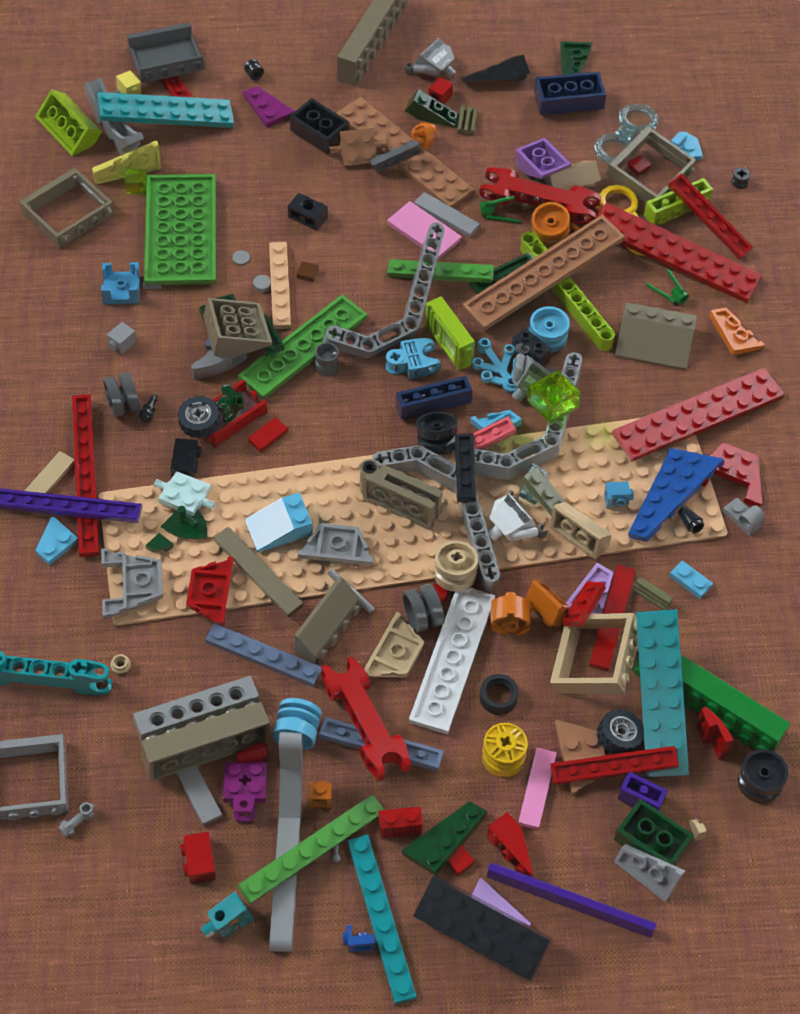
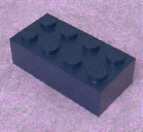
(569, 93)

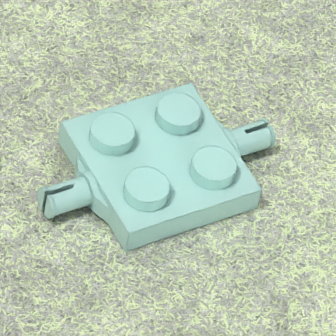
(186, 492)

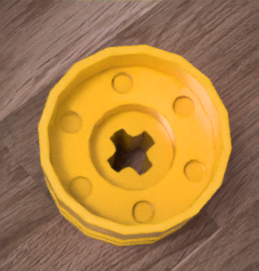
(504, 760)

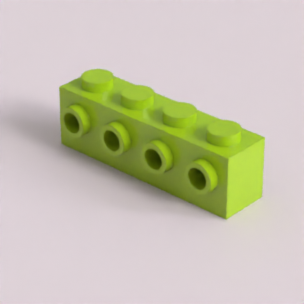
(671, 206)

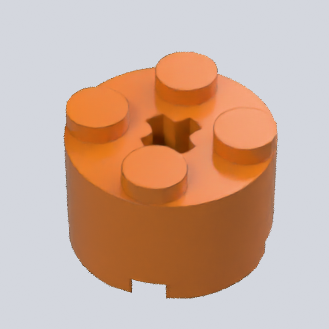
(510, 614)

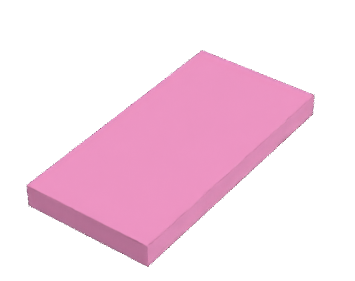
(414, 224)

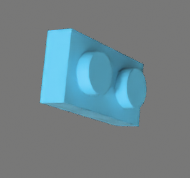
(691, 579)

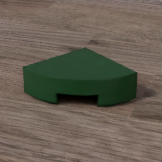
(159, 543)

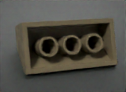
(326, 622)

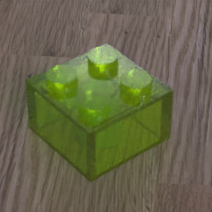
(554, 396)

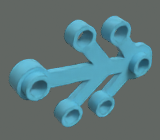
(484, 347)

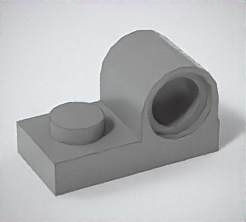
(746, 518)

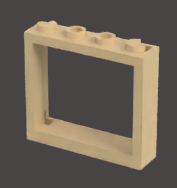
(617, 685)

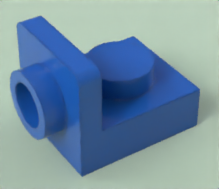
(358, 943)

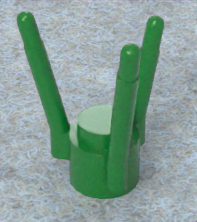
(488, 208)
(678, 293)

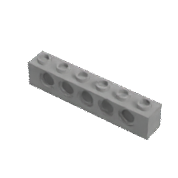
(184, 707)

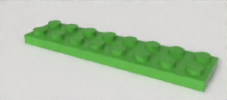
(275, 370)

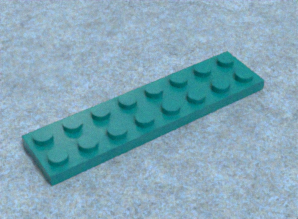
(164, 110)
(662, 686)

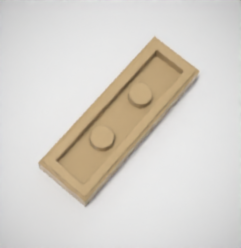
(52, 474)

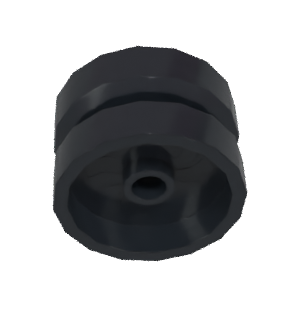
(437, 432)
(762, 776)

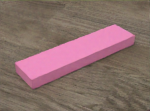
(537, 789)

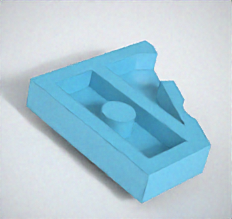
(494, 417)
(55, 541)

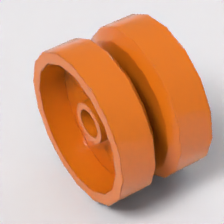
(551, 223)

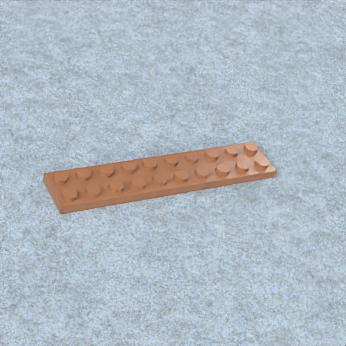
(422, 168)
(543, 272)

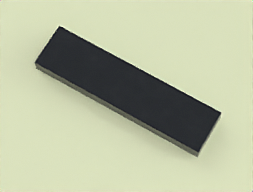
(465, 468)

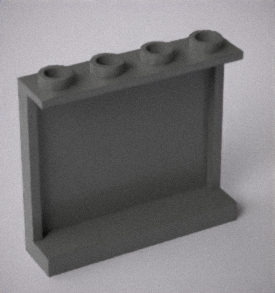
(165, 52)

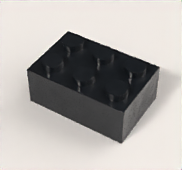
(318, 125)

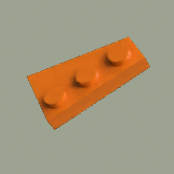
(733, 334)

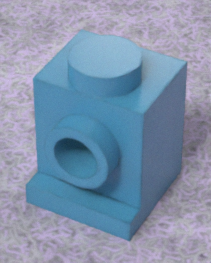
(617, 494)

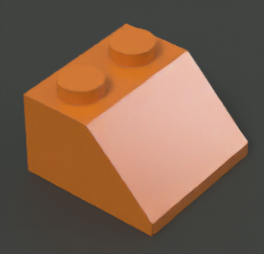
(547, 603)

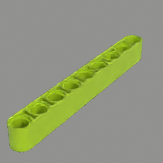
(574, 300)

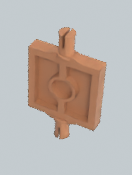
(358, 146)

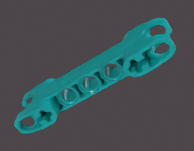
(77, 674)

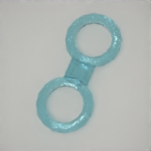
(626, 131)

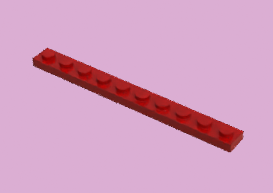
(85, 471)

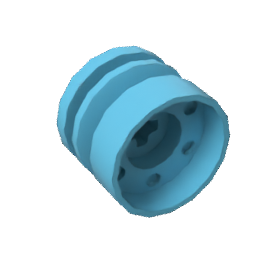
(298, 717)

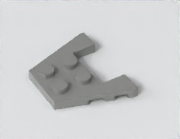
(140, 582)

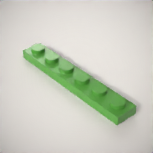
(443, 271)

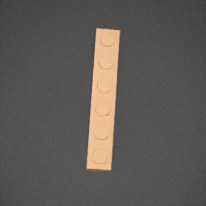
(279, 285)

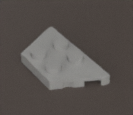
(337, 545)

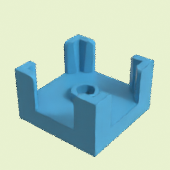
(121, 286)

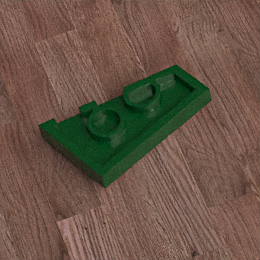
(573, 56)

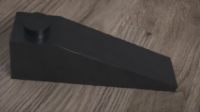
(511, 68)

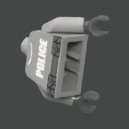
(433, 61)
(526, 372)

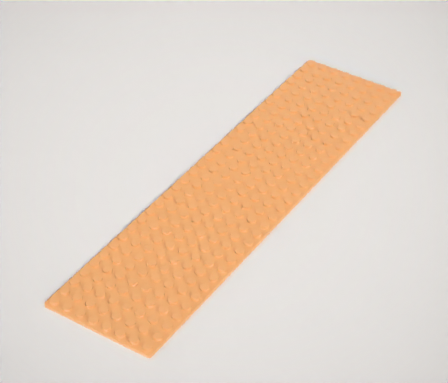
(399, 547)

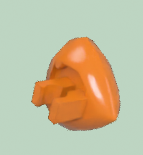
(425, 134)

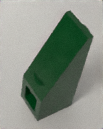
(430, 110)

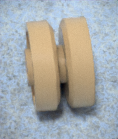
(455, 566)

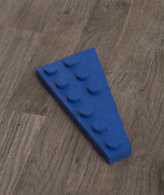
(673, 486)

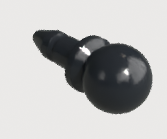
(147, 413)

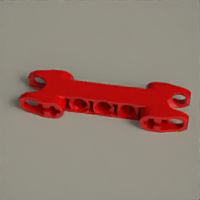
(535, 194)
(378, 746)

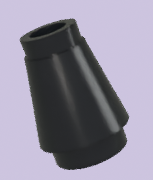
(691, 520)

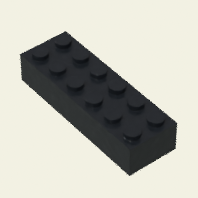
(483, 927)

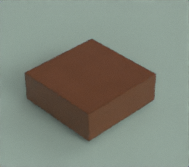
(307, 271)

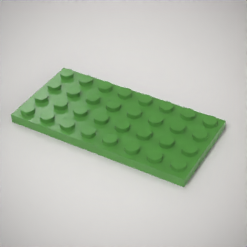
(180, 229)

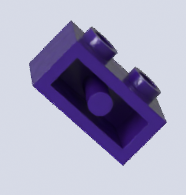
(639, 788)

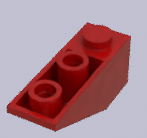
(509, 838)

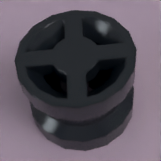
(253, 69)
(740, 178)

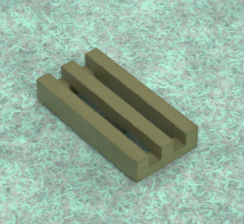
(469, 111)
(652, 594)

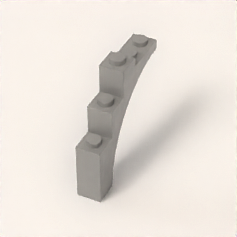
(123, 136)

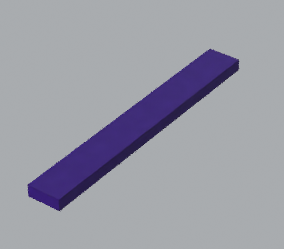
(70, 505)
(571, 900)

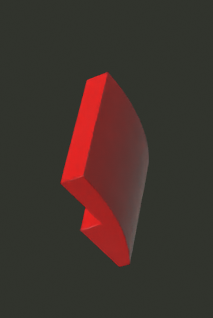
(713, 730)

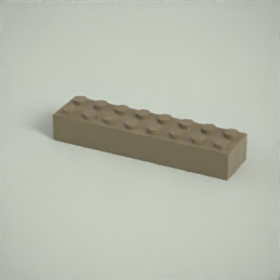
(367, 39)

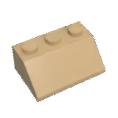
(579, 174)
(579, 530)

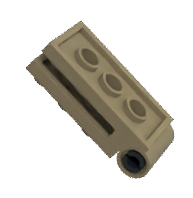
(400, 493)

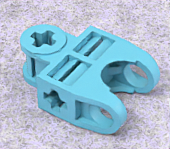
(413, 359)

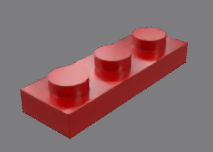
(584, 604)

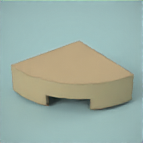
(698, 829)

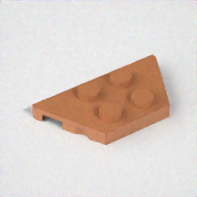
(577, 743)

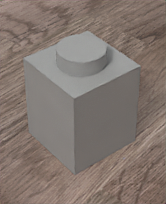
(121, 338)

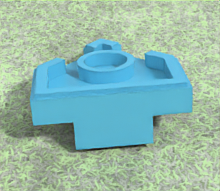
(688, 144)

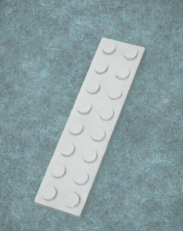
(451, 660)

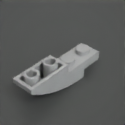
(213, 365)

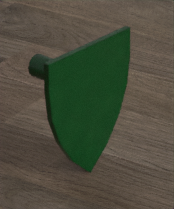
(186, 526)

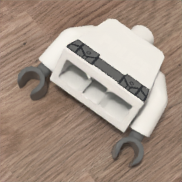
(513, 521)

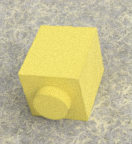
(128, 83)

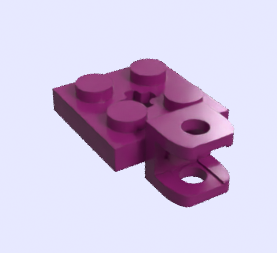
(242, 795)

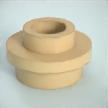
(118, 659)

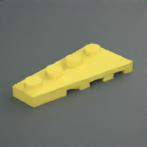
(145, 157)

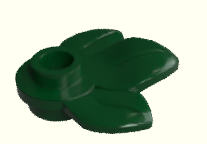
(230, 402)

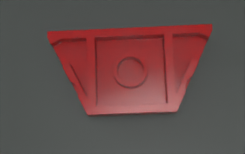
(210, 590)

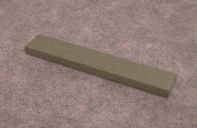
(258, 572)

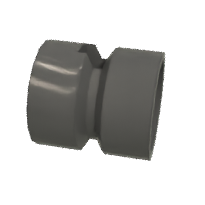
(326, 359)

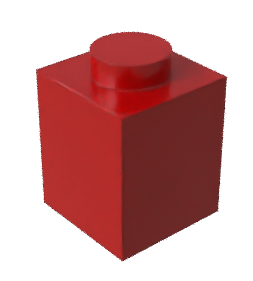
(441, 90)

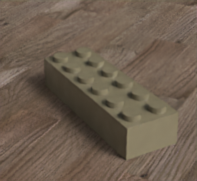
(204, 741)

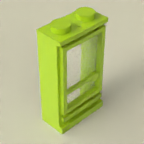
(449, 333)

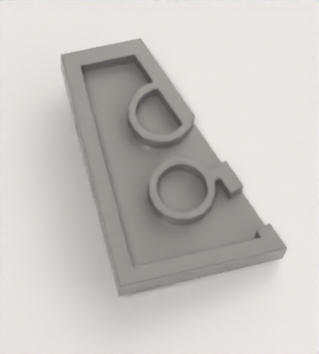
(650, 871)

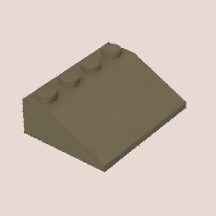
(235, 327)
(655, 336)

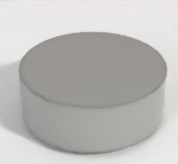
(262, 283)

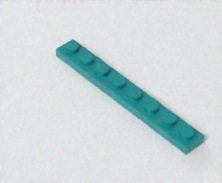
(381, 920)

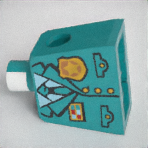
(227, 917)

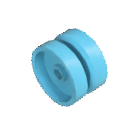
(550, 326)

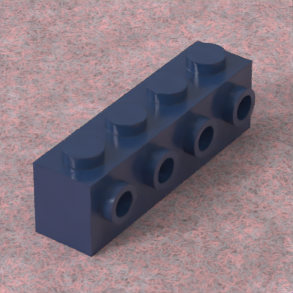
(433, 397)

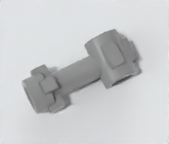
(86, 813)

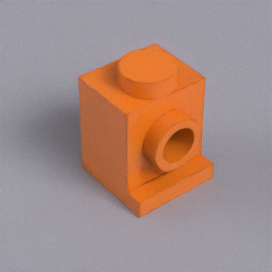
(320, 791)

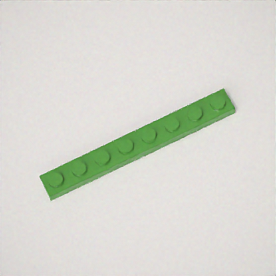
(310, 850)

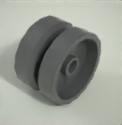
(121, 394)
(423, 608)

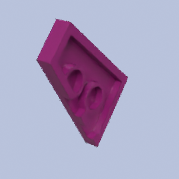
(266, 106)

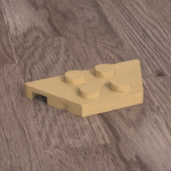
(395, 651)

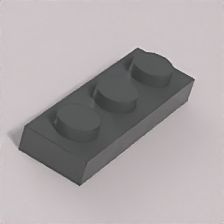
(396, 156)

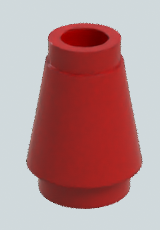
(255, 753)

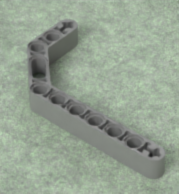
(409, 317)
(544, 448)
(409, 462)
(288, 837)

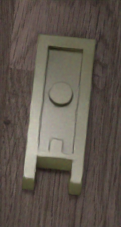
(542, 489)

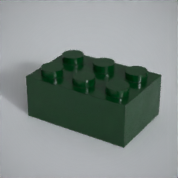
(653, 833)

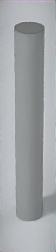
(362, 601)

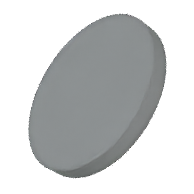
(241, 257)

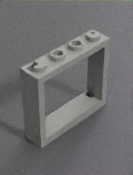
(36, 746)

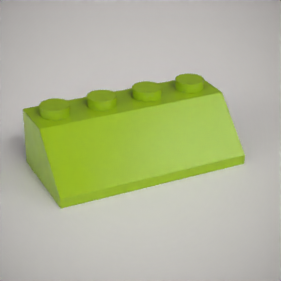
(67, 123)

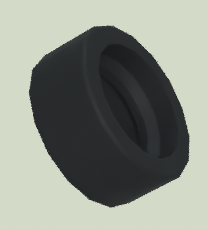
(496, 680)

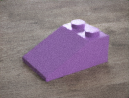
(540, 159)

